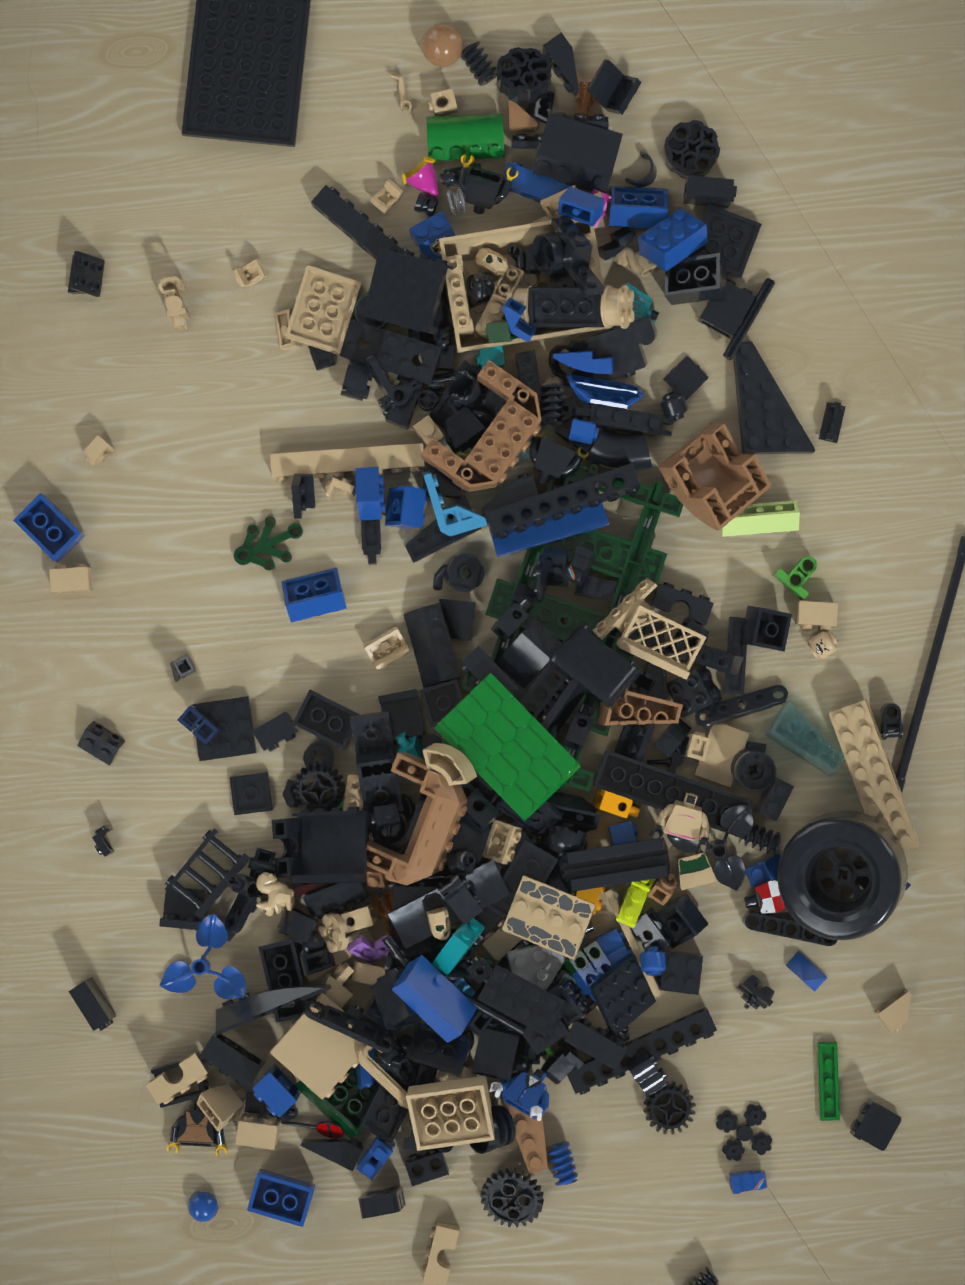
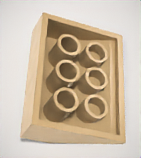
(450, 1113)

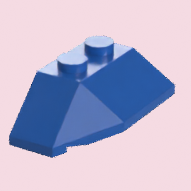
(604, 392)

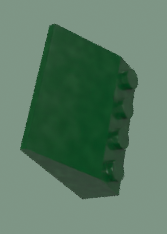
(345, 1104)

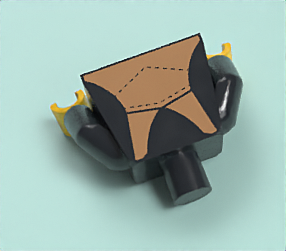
(196, 1130)

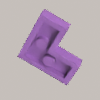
(367, 949)

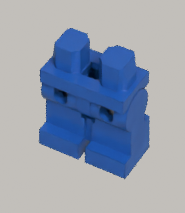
(375, 1158)

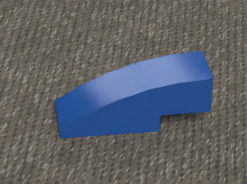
(586, 362)

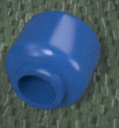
(653, 961)

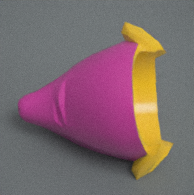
(422, 177)

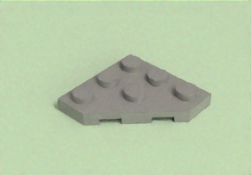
(535, 964)

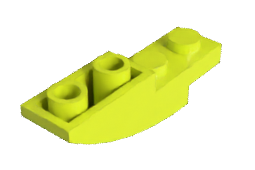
(633, 902)

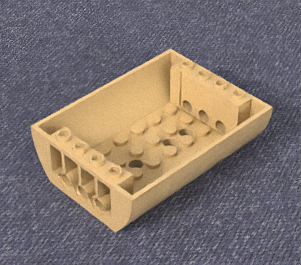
(461, 254)

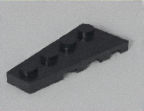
(432, 539)

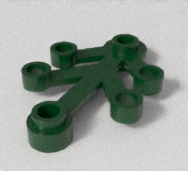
(265, 545)

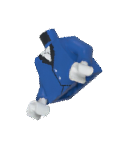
(525, 1093)

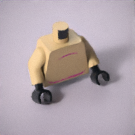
(684, 821)

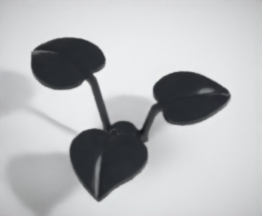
(728, 870)

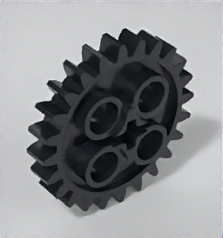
(525, 1207)

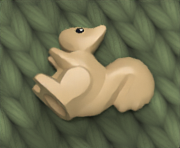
(635, 261)
(278, 894)

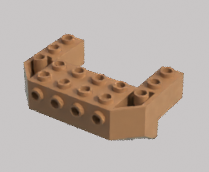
(501, 441)
(432, 831)

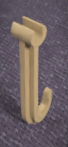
(381, 1076)

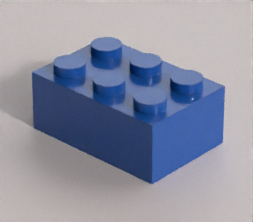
(673, 239)
(49, 528)
(276, 1091)
(281, 1197)

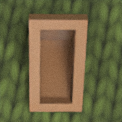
(520, 120)

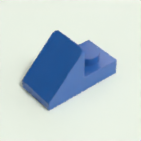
(763, 870)

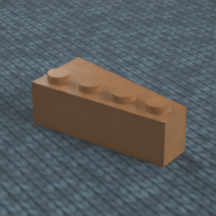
(639, 709)
(530, 1139)

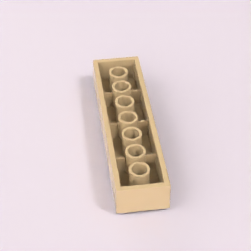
(873, 770)

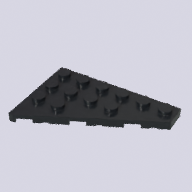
(763, 411)

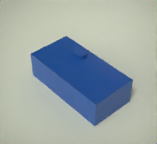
(434, 998)

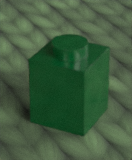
(499, 331)

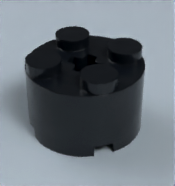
(356, 380)

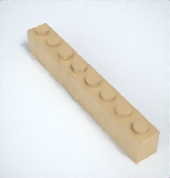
(344, 461)

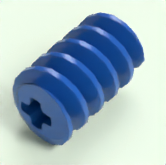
(563, 1163)

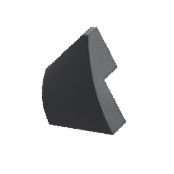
(459, 618)

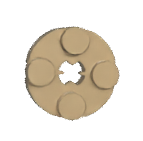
(333, 932)

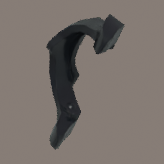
(554, 364)

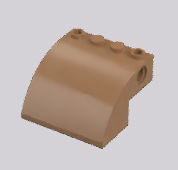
(714, 476)

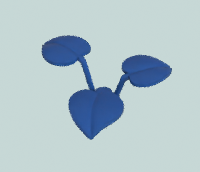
(179, 975)

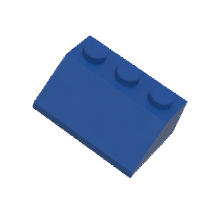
(637, 206)
(313, 595)

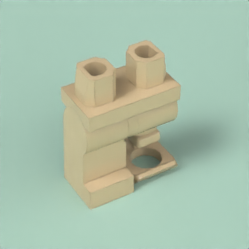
(177, 313)

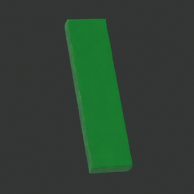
(828, 1081)

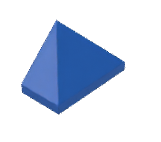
(806, 971)

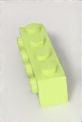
(764, 519)

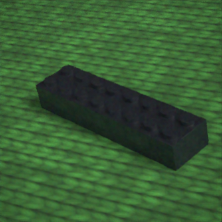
(660, 787)

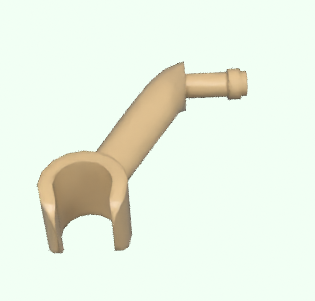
(402, 92)

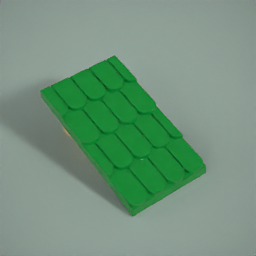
(507, 746)

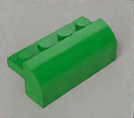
(465, 135)

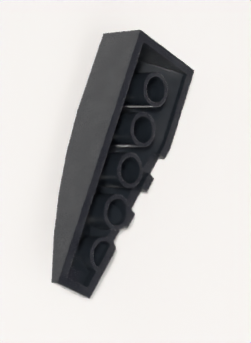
(263, 1003)

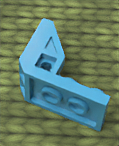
(463, 518)

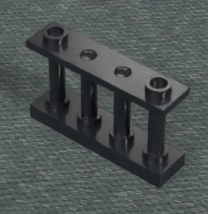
(214, 891)

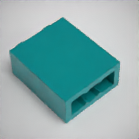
(458, 946)

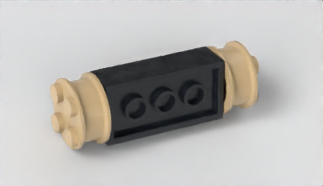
(573, 309)

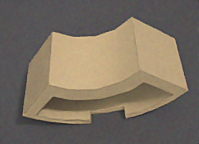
(449, 763)

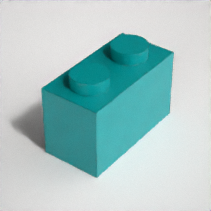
(493, 354)

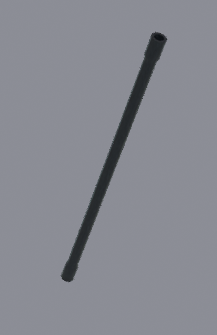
(931, 664)

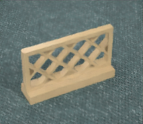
(658, 658)

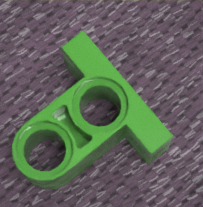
(801, 573)

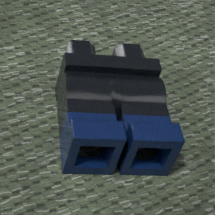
(204, 727)

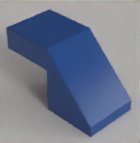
(513, 312)

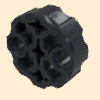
(524, 75)
(708, 155)

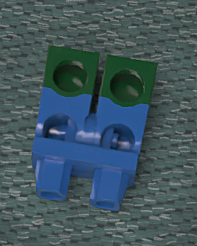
(588, 967)

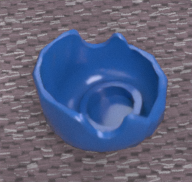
(202, 1206)

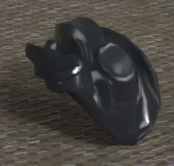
(480, 285)

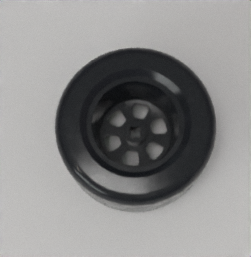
(825, 911)

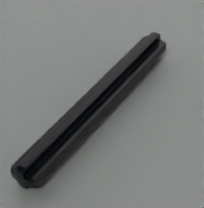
(749, 319)

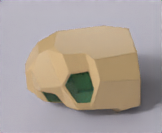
(491, 262)
(439, 923)

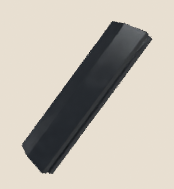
(614, 864)

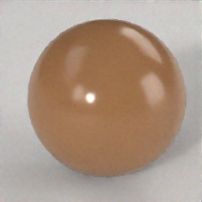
(442, 45)

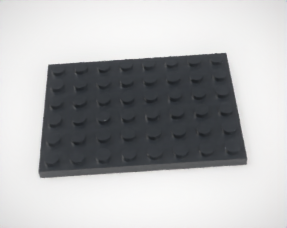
(246, 70)

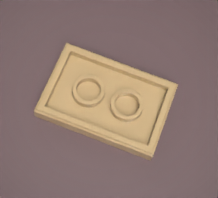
(722, 748)

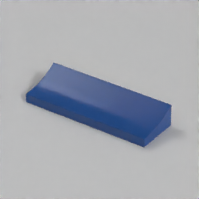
(552, 530)

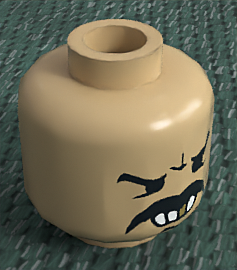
(823, 645)

